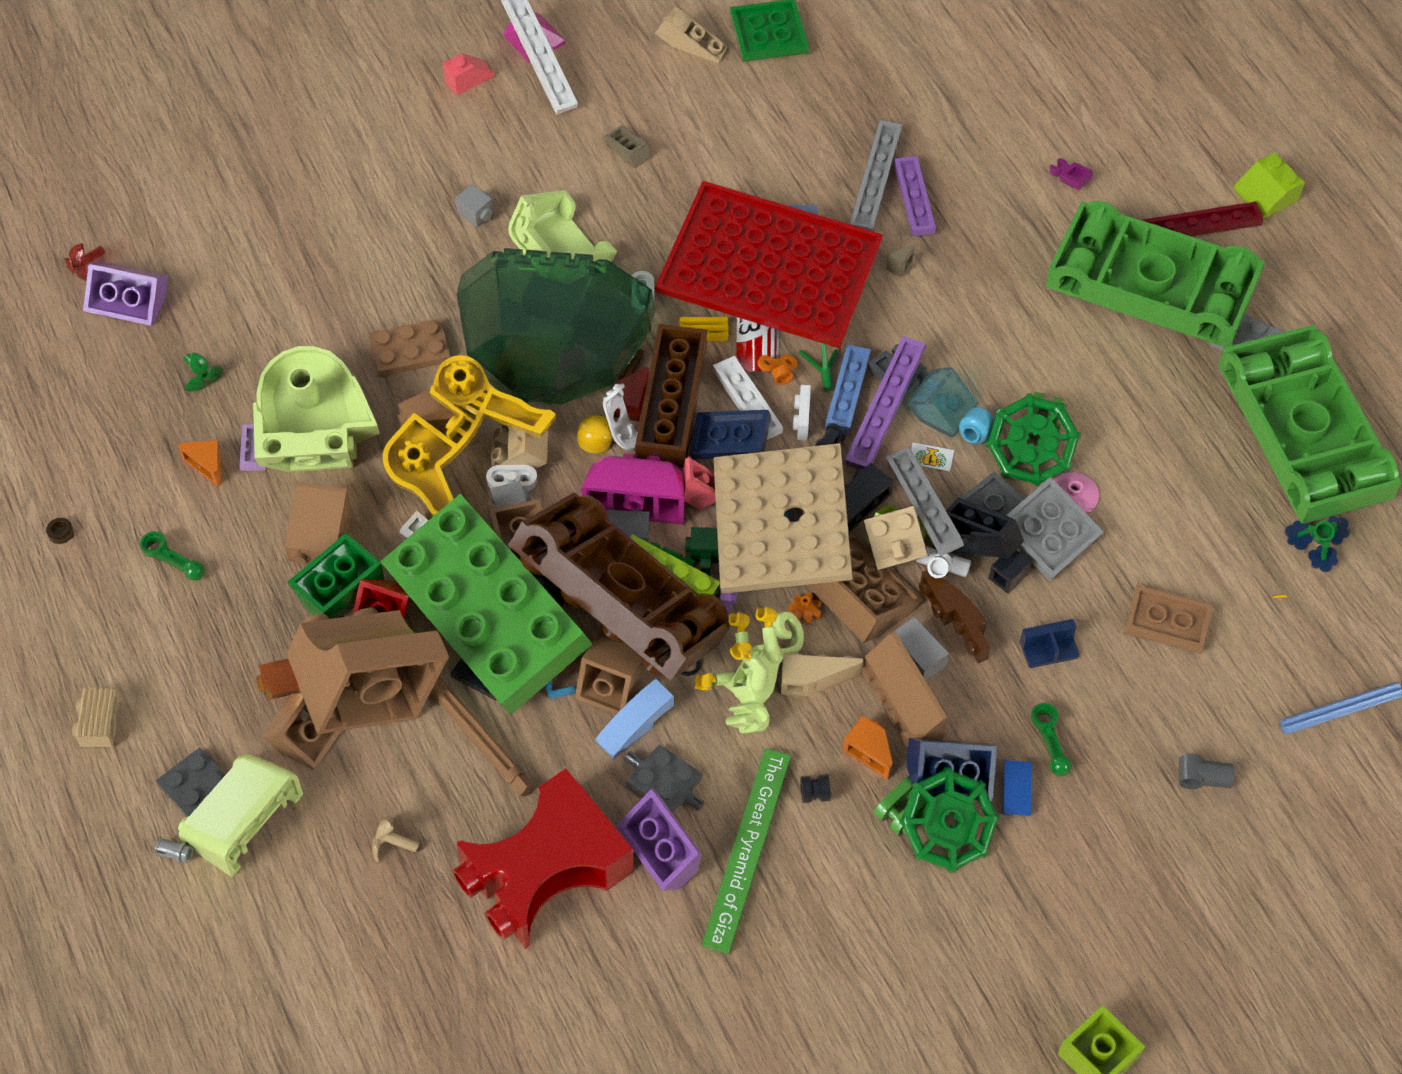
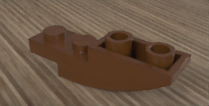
(955, 608)

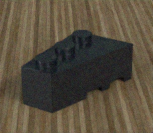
(984, 530)

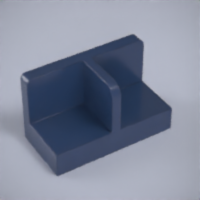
(1049, 643)

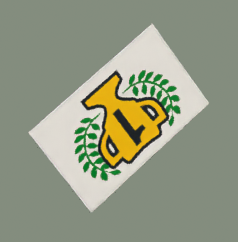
(933, 456)

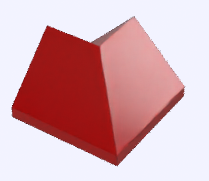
(382, 596)

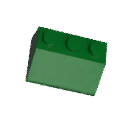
(333, 578)

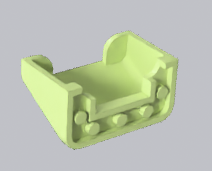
(546, 224)
(238, 810)

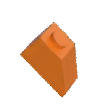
(869, 746)

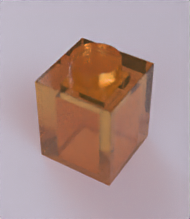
(277, 679)

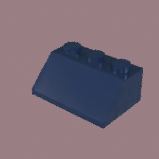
(970, 759)

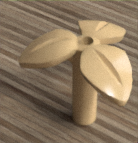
(384, 834)

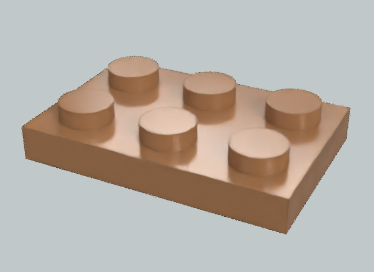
(409, 347)
(1168, 619)

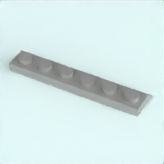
(876, 175)
(926, 502)

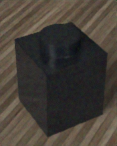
(1009, 571)

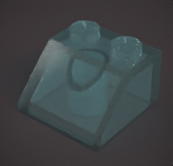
(942, 401)

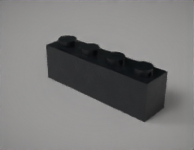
(866, 493)

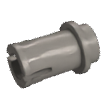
(179, 851)

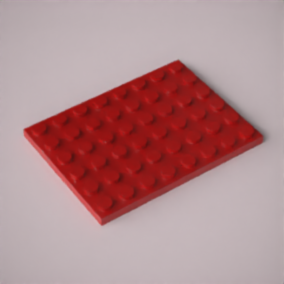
(770, 264)

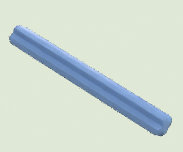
(1341, 708)

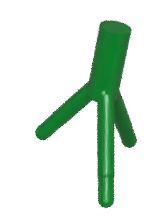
(825, 369)

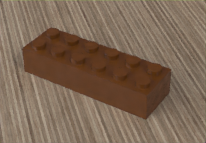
(671, 394)

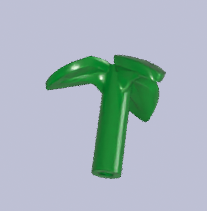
(199, 366)

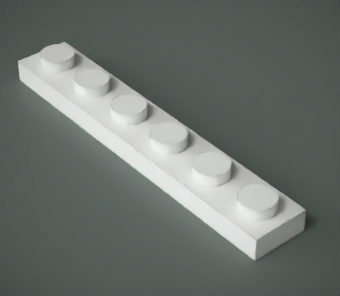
(540, 55)

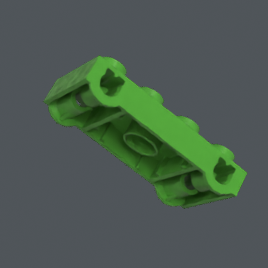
(1155, 273)
(1309, 424)
(486, 604)

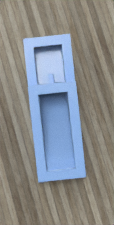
(635, 718)

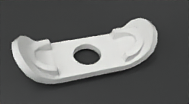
(621, 430)

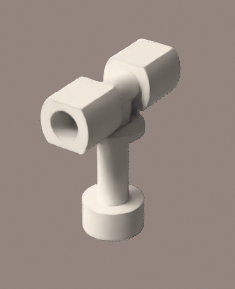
(940, 566)

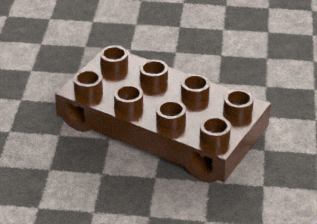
(620, 585)

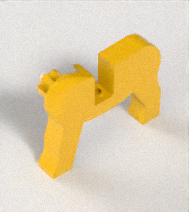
(420, 451)

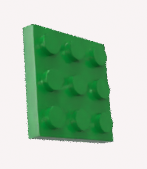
(768, 30)

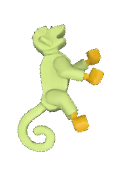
(759, 667)

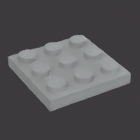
(1053, 528)

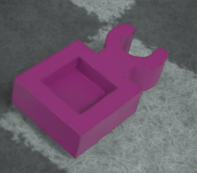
(1072, 175)

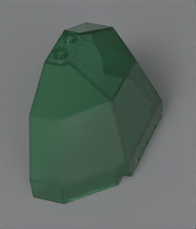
(552, 322)

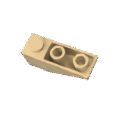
(689, 36)
(810, 674)

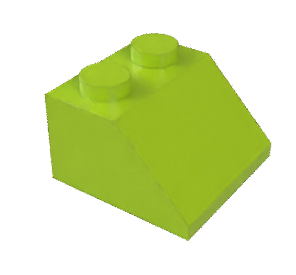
(1270, 185)

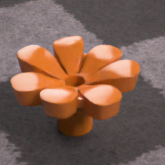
(806, 608)

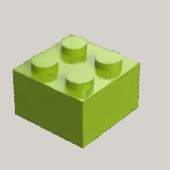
(1101, 1046)

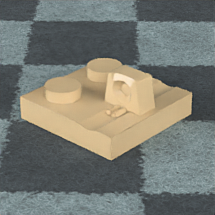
(896, 538)

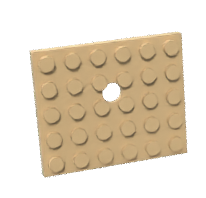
(756, 540)

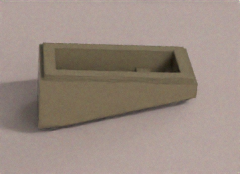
(630, 147)

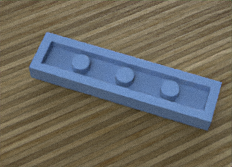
(848, 386)

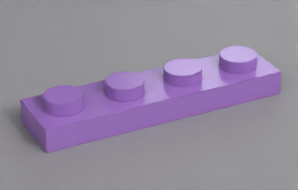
(914, 196)

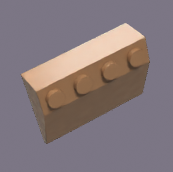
(872, 599)

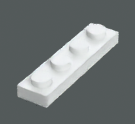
(744, 391)

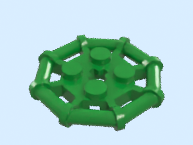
(1035, 425)
(935, 826)

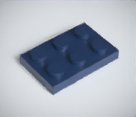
(729, 433)

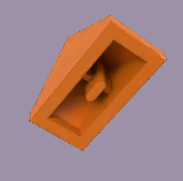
(204, 458)

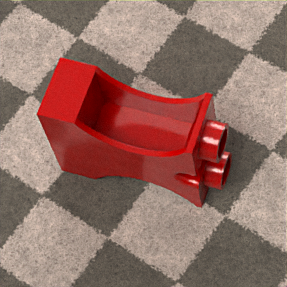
(559, 849)

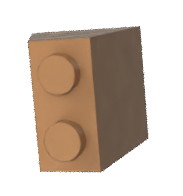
(430, 411)
(316, 520)
(609, 674)

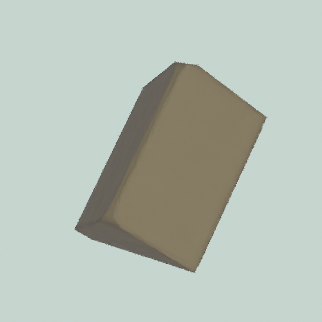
(900, 260)

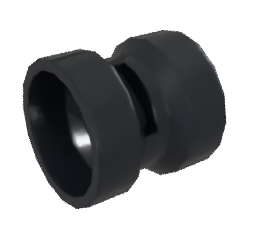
(815, 788)

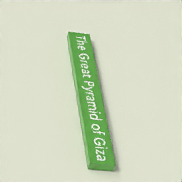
(746, 852)

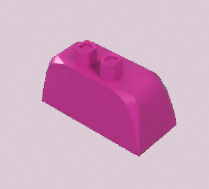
(638, 484)

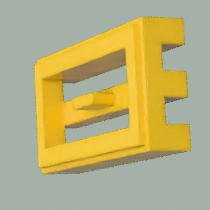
(708, 324)

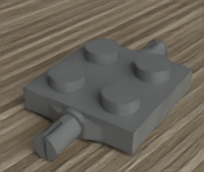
(666, 774)

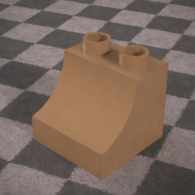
(364, 669)

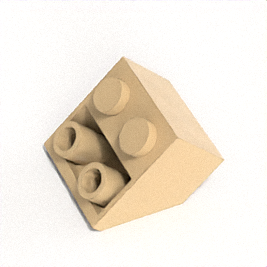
(518, 448)

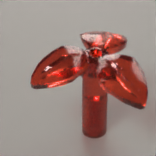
(78, 260)

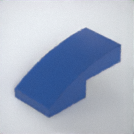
(1017, 788)

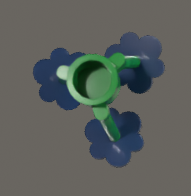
(1322, 533)

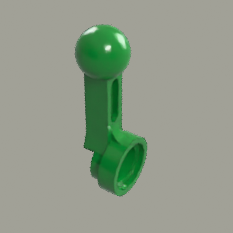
(193, 570)
(1059, 764)

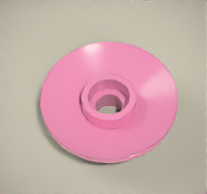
(1087, 493)

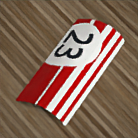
(753, 342)

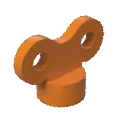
(780, 369)

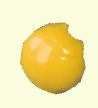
(594, 434)

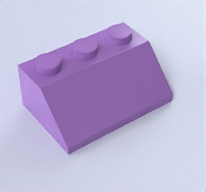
(124, 292)
(660, 842)

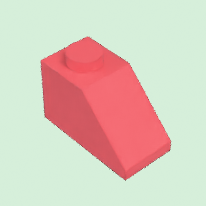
(465, 72)
(698, 484)

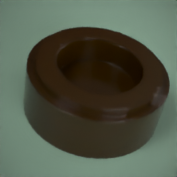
(59, 530)

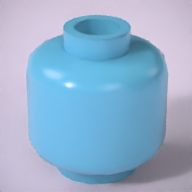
(976, 425)

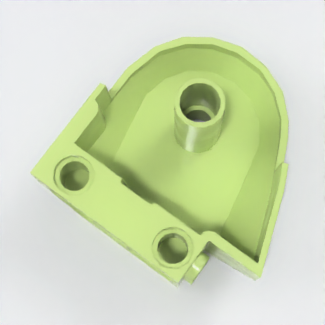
(309, 412)

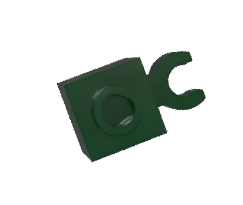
(703, 547)

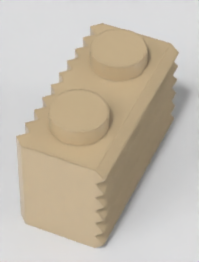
(96, 718)

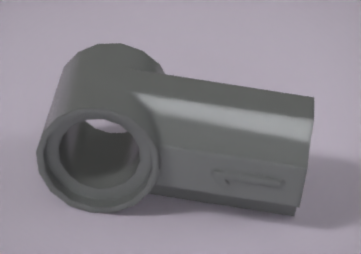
(1196, 773)

